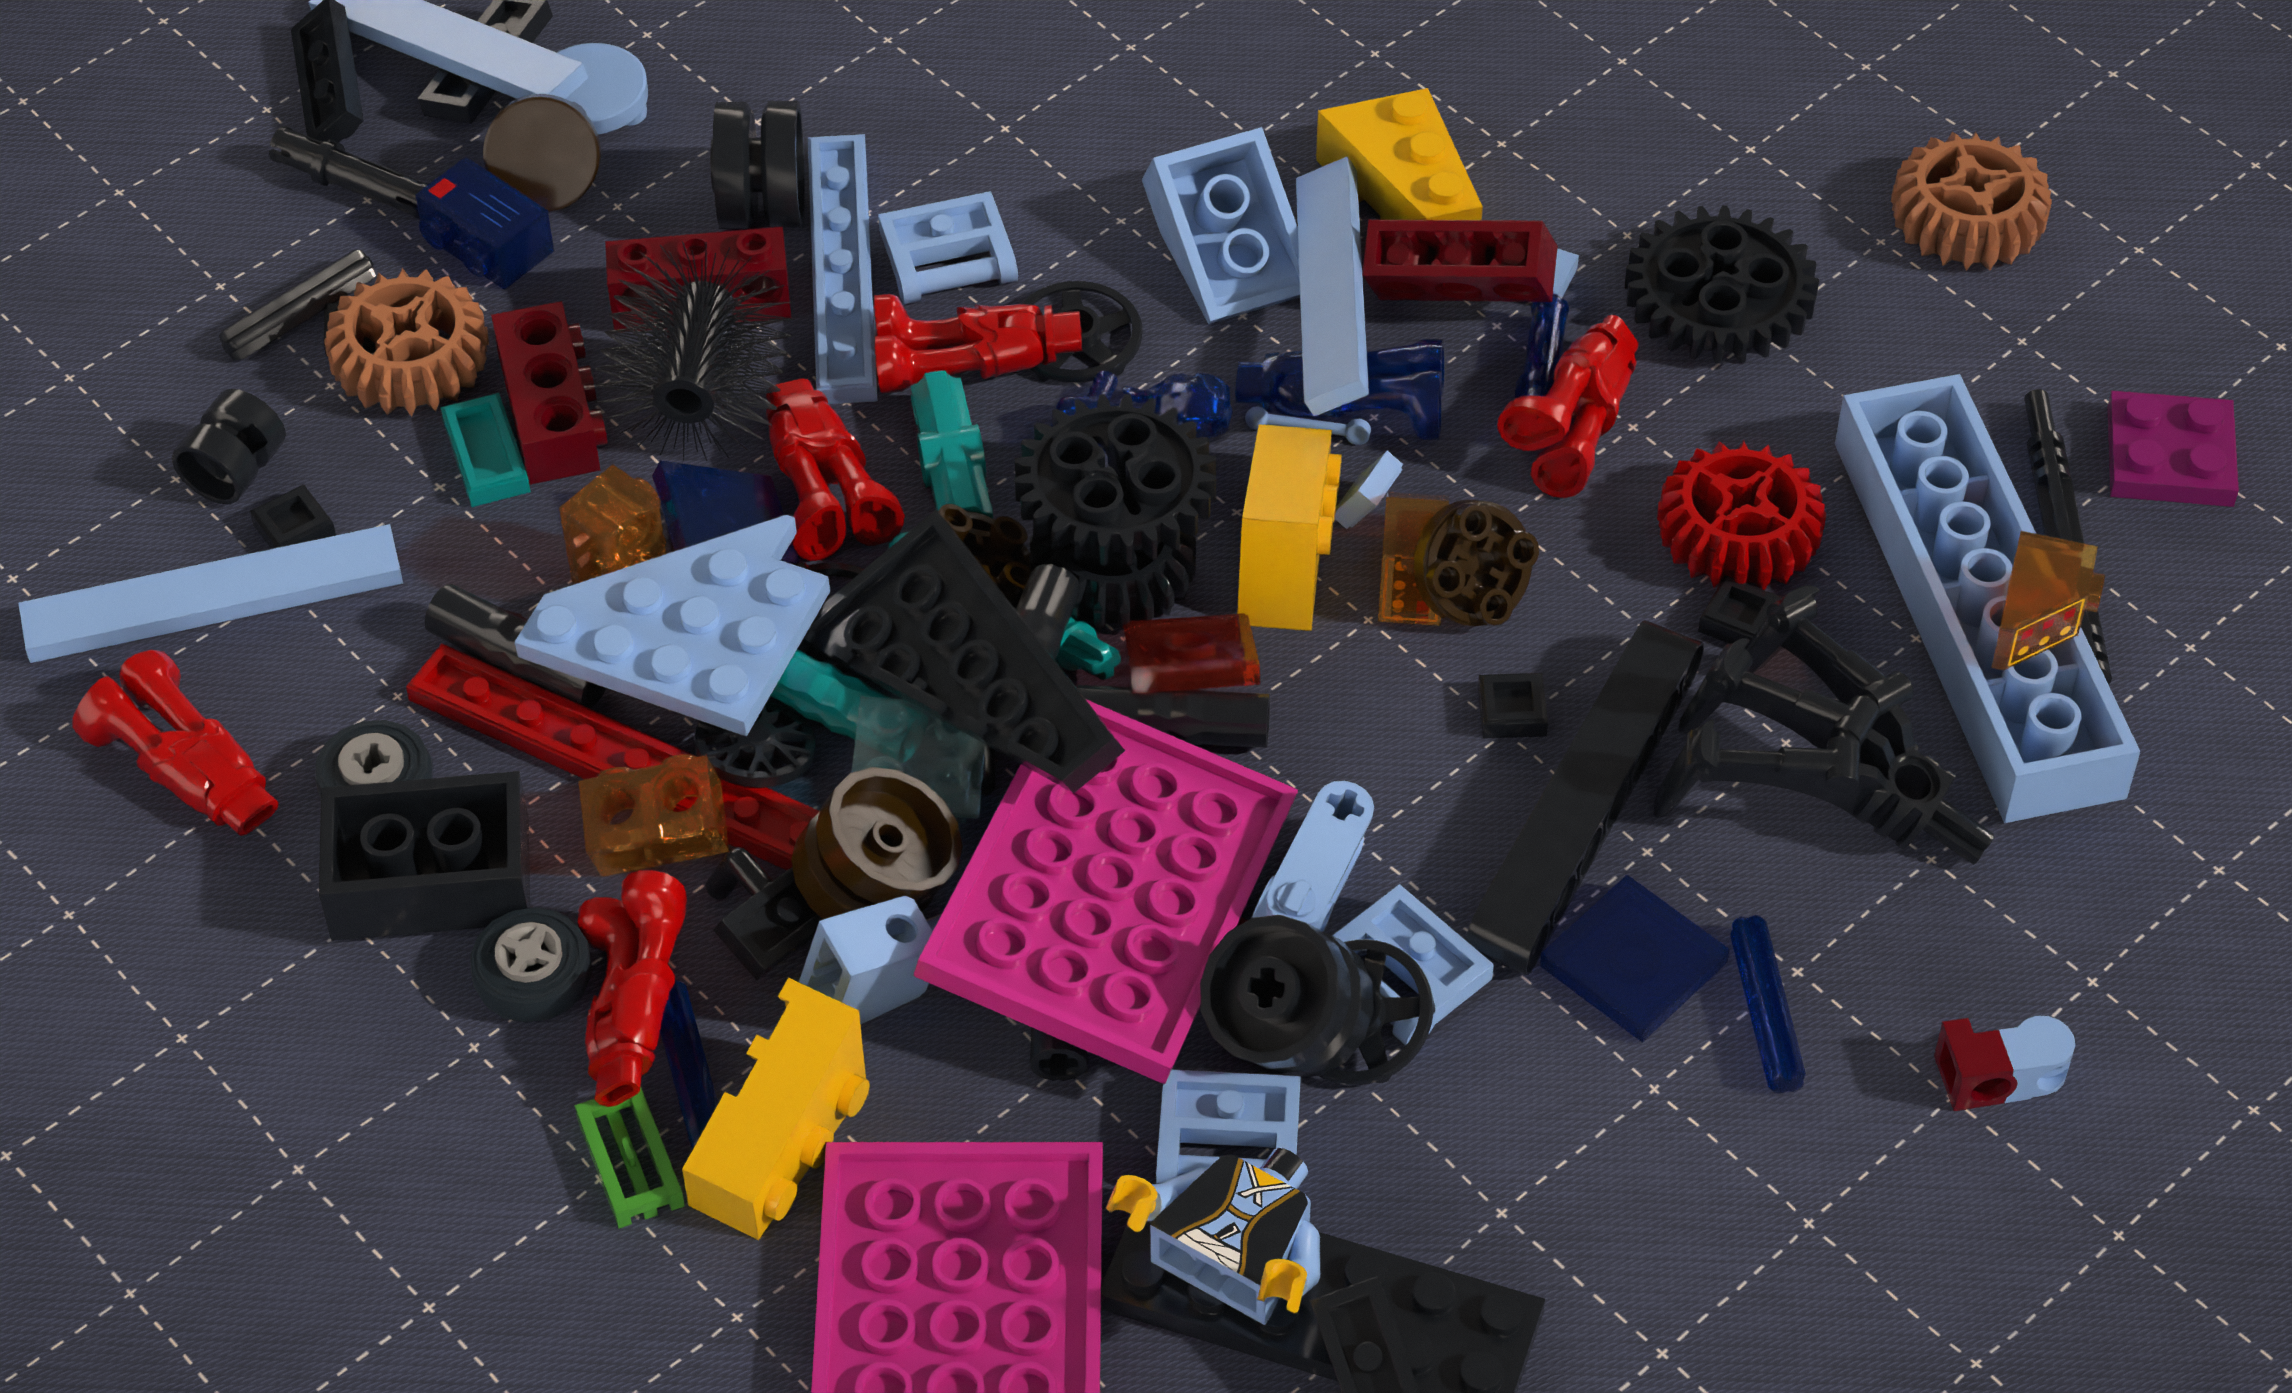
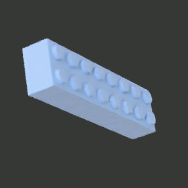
(1950, 535)

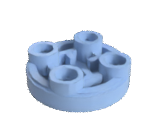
(614, 87)

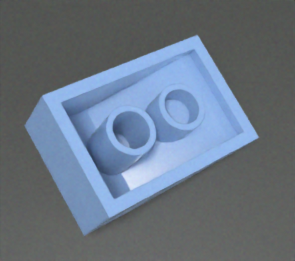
(1227, 224)

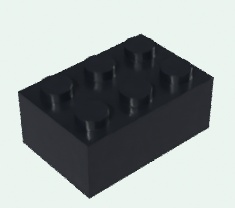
(423, 854)

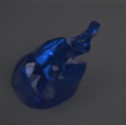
(1197, 398)

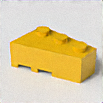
(1400, 157)
(1286, 525)
(783, 1116)

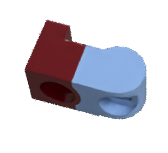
(2004, 1062)

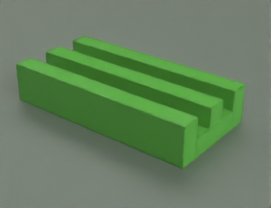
(644, 1200)

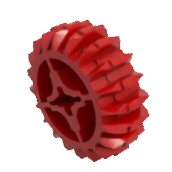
(1756, 511)

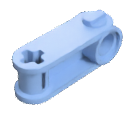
(1320, 856)

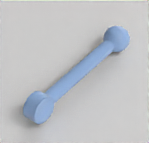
(1356, 431)

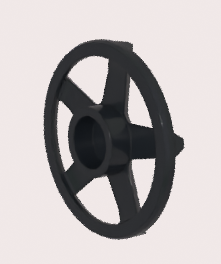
(1091, 330)
(1385, 1011)

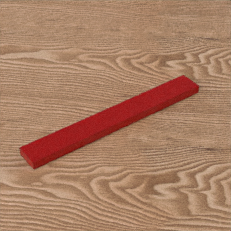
(590, 743)

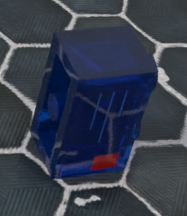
(484, 223)

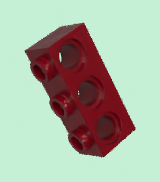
(762, 244)
(1460, 260)
(549, 392)

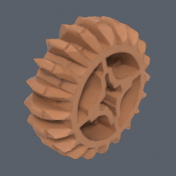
(1971, 200)
(410, 357)

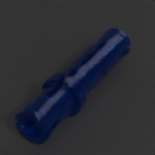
(1547, 326)

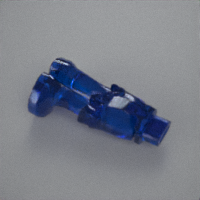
(1407, 382)

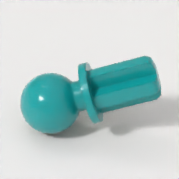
(1085, 651)

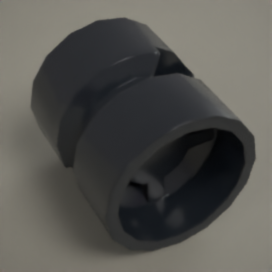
(228, 446)

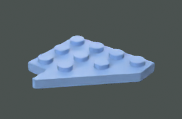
(688, 628)

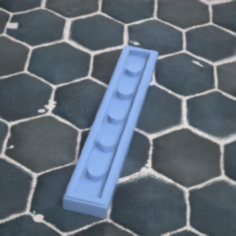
(464, 47)
(842, 269)
(1331, 287)
(209, 593)

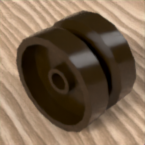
(876, 842)

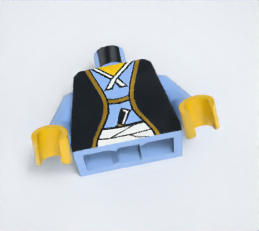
(1231, 1230)

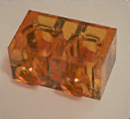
(611, 525)
(653, 831)

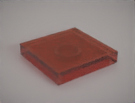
(1191, 653)

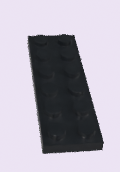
(1452, 1326)

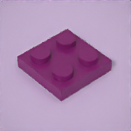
(2172, 448)

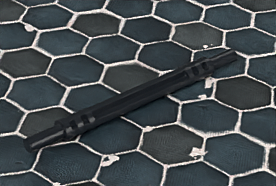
(2058, 499)

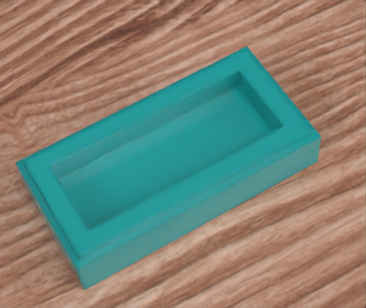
(485, 450)

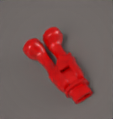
(977, 339)
(1586, 388)
(820, 451)
(195, 761)
(637, 983)

